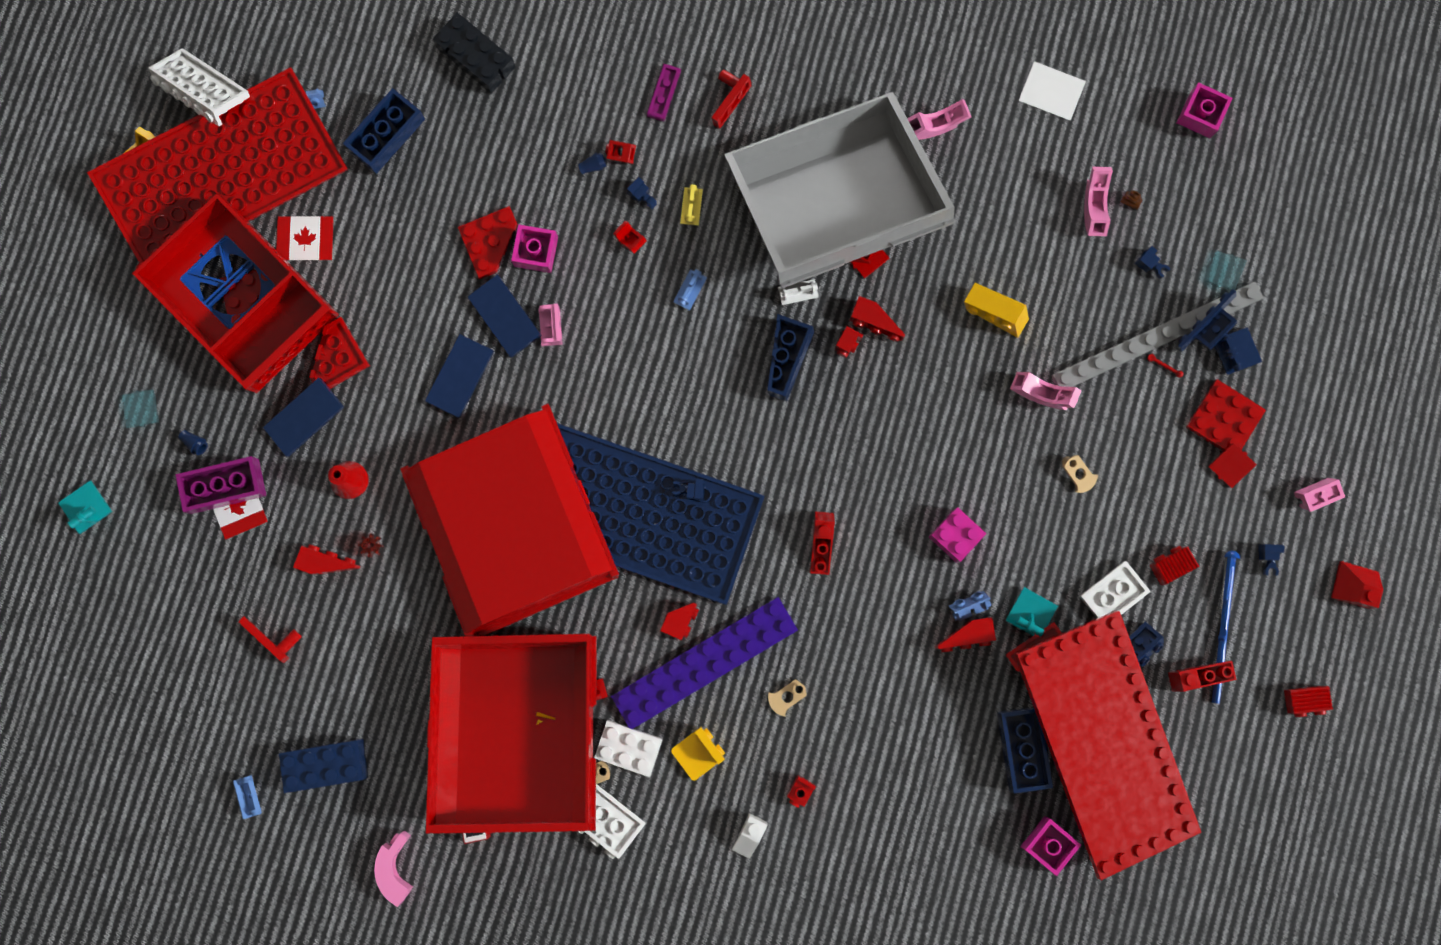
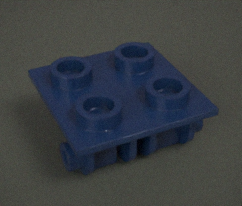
(1237, 351)

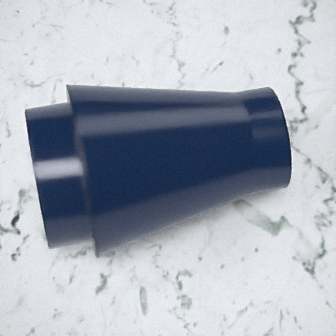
(594, 163)
(194, 443)

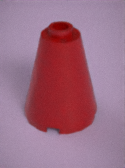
(348, 479)

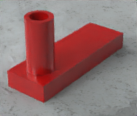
(740, 88)
(279, 650)

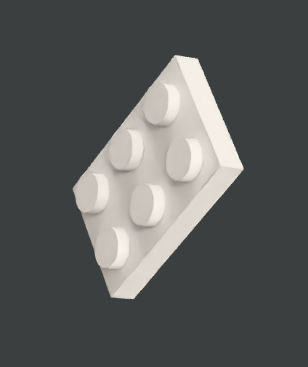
(1115, 591)
(628, 748)

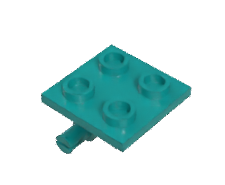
(85, 507)
(1031, 612)

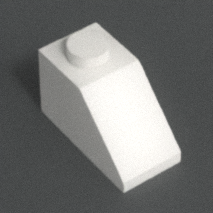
(750, 836)

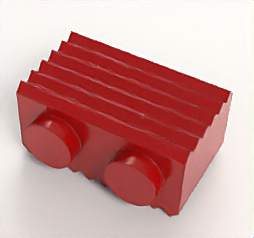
(1173, 565)
(1308, 699)

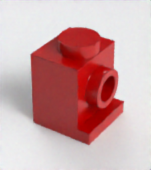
(628, 152)
(847, 342)
(800, 784)

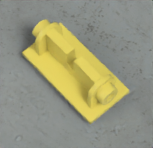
(691, 205)

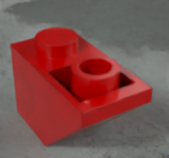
(677, 621)

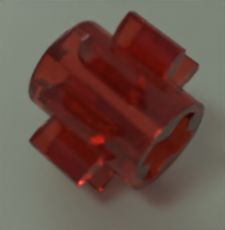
(366, 541)

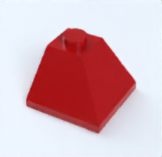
(1357, 586)

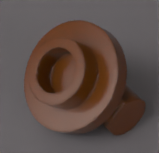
(1132, 199)

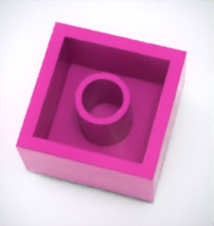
(1204, 110)
(534, 248)
(957, 535)
(1050, 845)

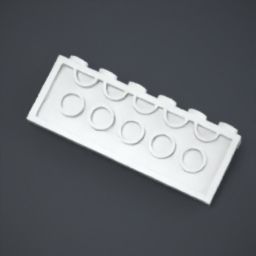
(197, 85)
(614, 825)

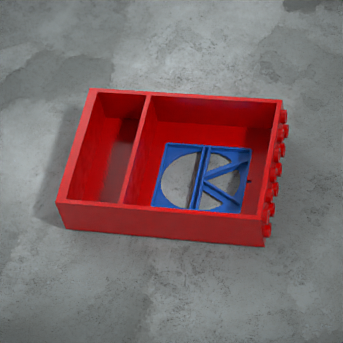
(265, 335)

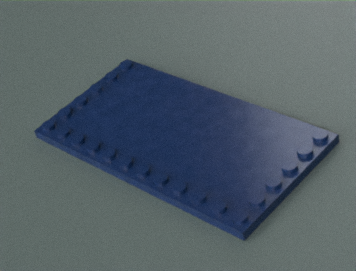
(662, 533)

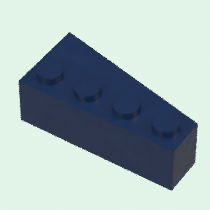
(788, 353)

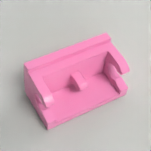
(550, 325)
(1320, 494)

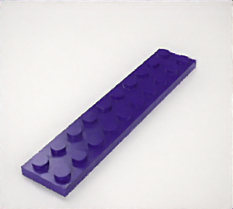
(704, 663)

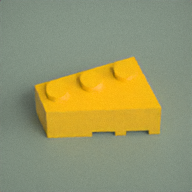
(997, 309)

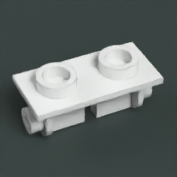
(798, 292)

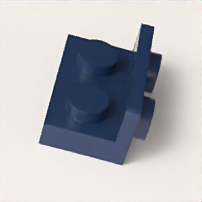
(1146, 642)

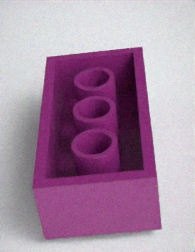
(220, 485)

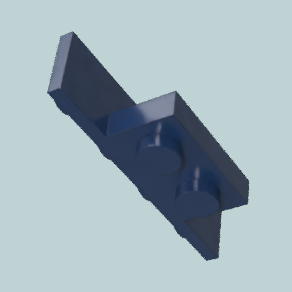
(1213, 326)

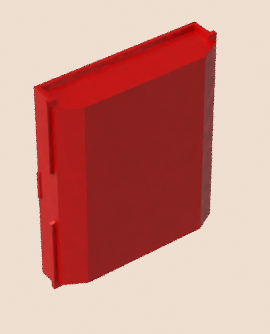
(509, 523)
(483, 743)

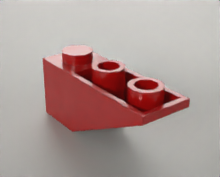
(872, 316)
(822, 542)
(317, 562)
(972, 632)
(1201, 676)

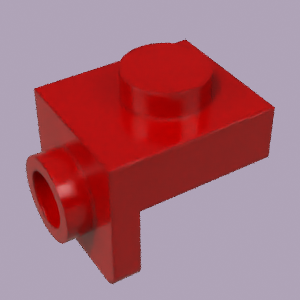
(629, 237)

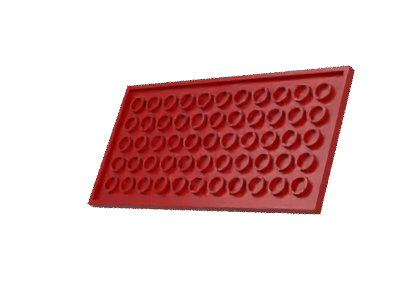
(255, 160)
(1108, 744)

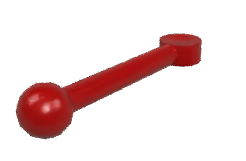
(1151, 357)

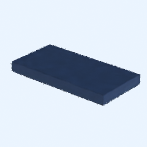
(504, 316)
(459, 376)
(303, 417)

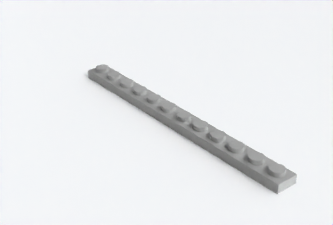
(1150, 340)

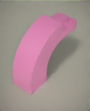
(940, 122)
(1095, 203)
(1044, 392)
(386, 875)

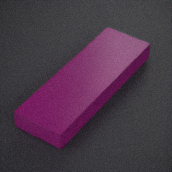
(663, 92)

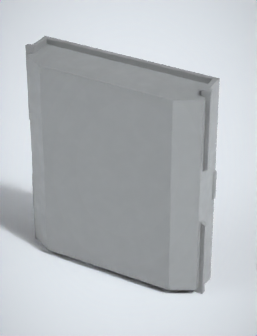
(840, 189)

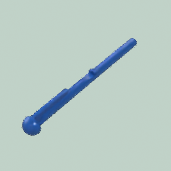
(1227, 597)

